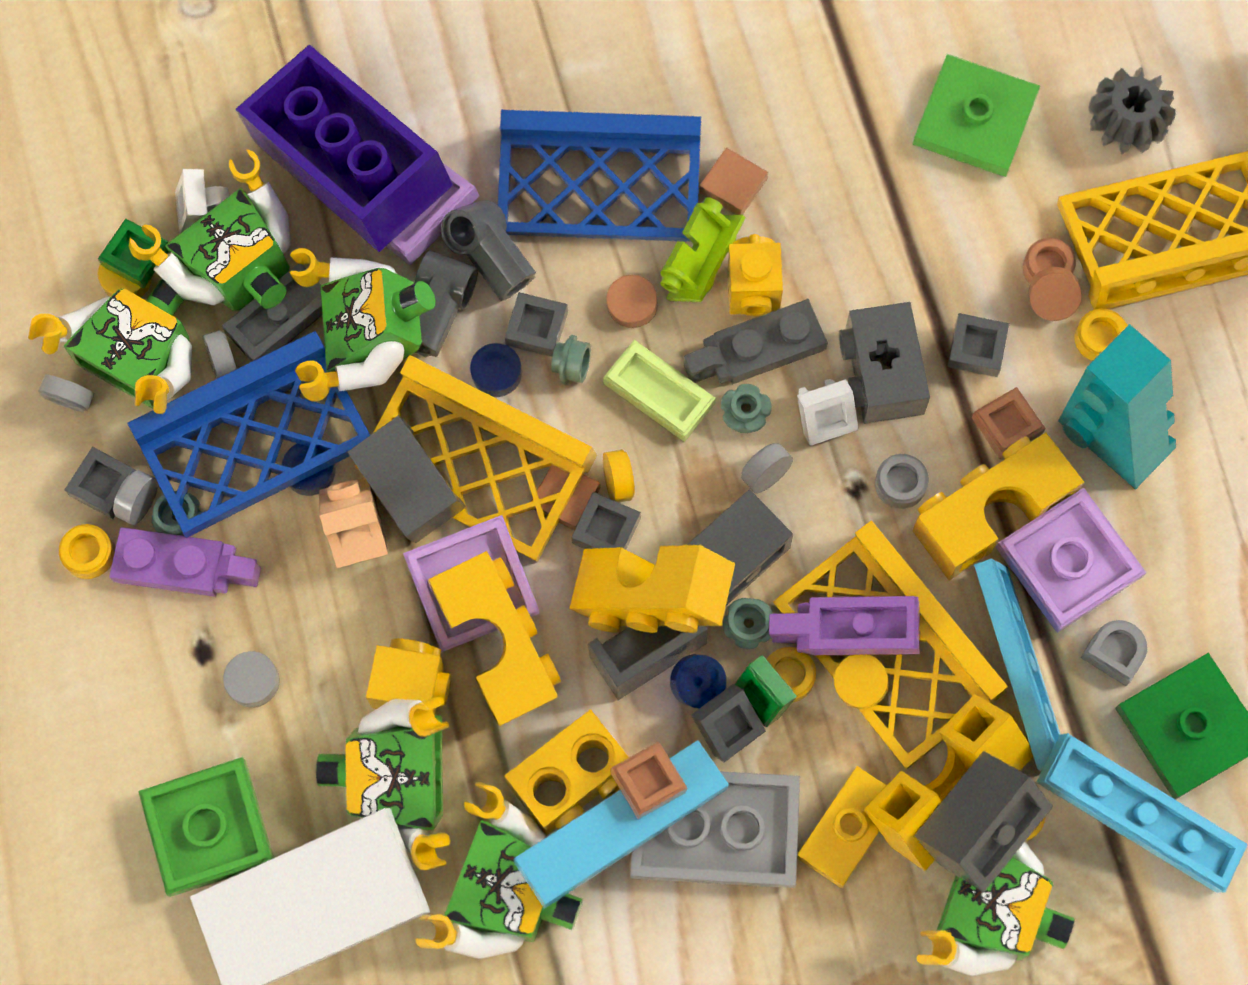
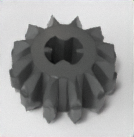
(1140, 96)

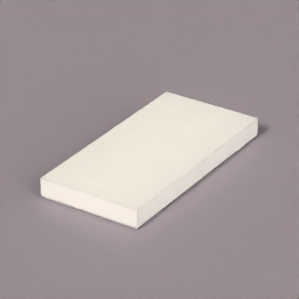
(310, 902)

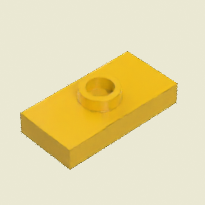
(843, 830)

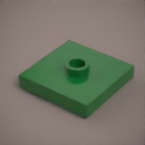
(1189, 725)

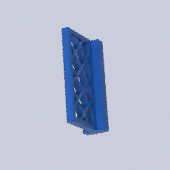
(598, 133)
(222, 403)

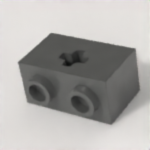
(890, 335)

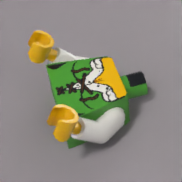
(229, 251)
(367, 322)
(126, 343)
(396, 766)
(492, 902)
(997, 927)

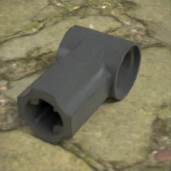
(488, 246)
(453, 288)

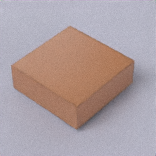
(733, 182)
(1007, 421)
(575, 507)
(648, 780)

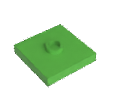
(976, 115)
(205, 826)

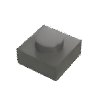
(536, 324)
(978, 345)
(98, 481)
(605, 524)
(728, 723)

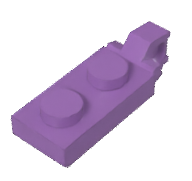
(180, 563)
(850, 626)

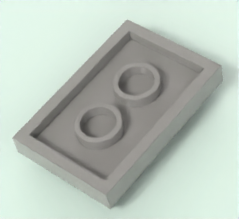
(733, 839)

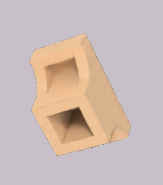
(352, 522)

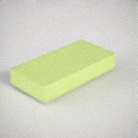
(659, 390)

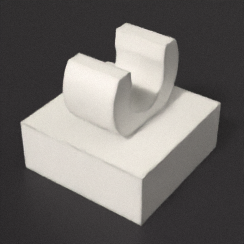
(194, 199)
(827, 411)

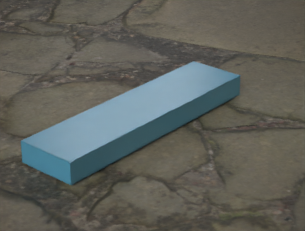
(1019, 658)
(1142, 813)
(614, 831)

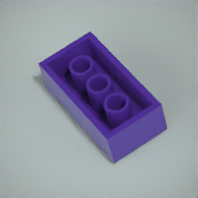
(345, 147)

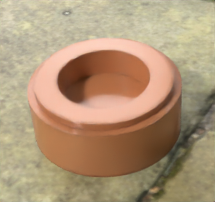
(1047, 254)
(1054, 293)
(632, 301)

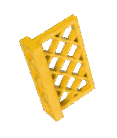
(1169, 271)
(508, 426)
(935, 628)

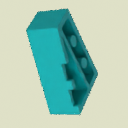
(1123, 408)

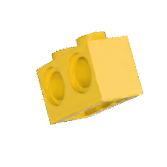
(559, 763)

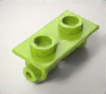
(692, 270)

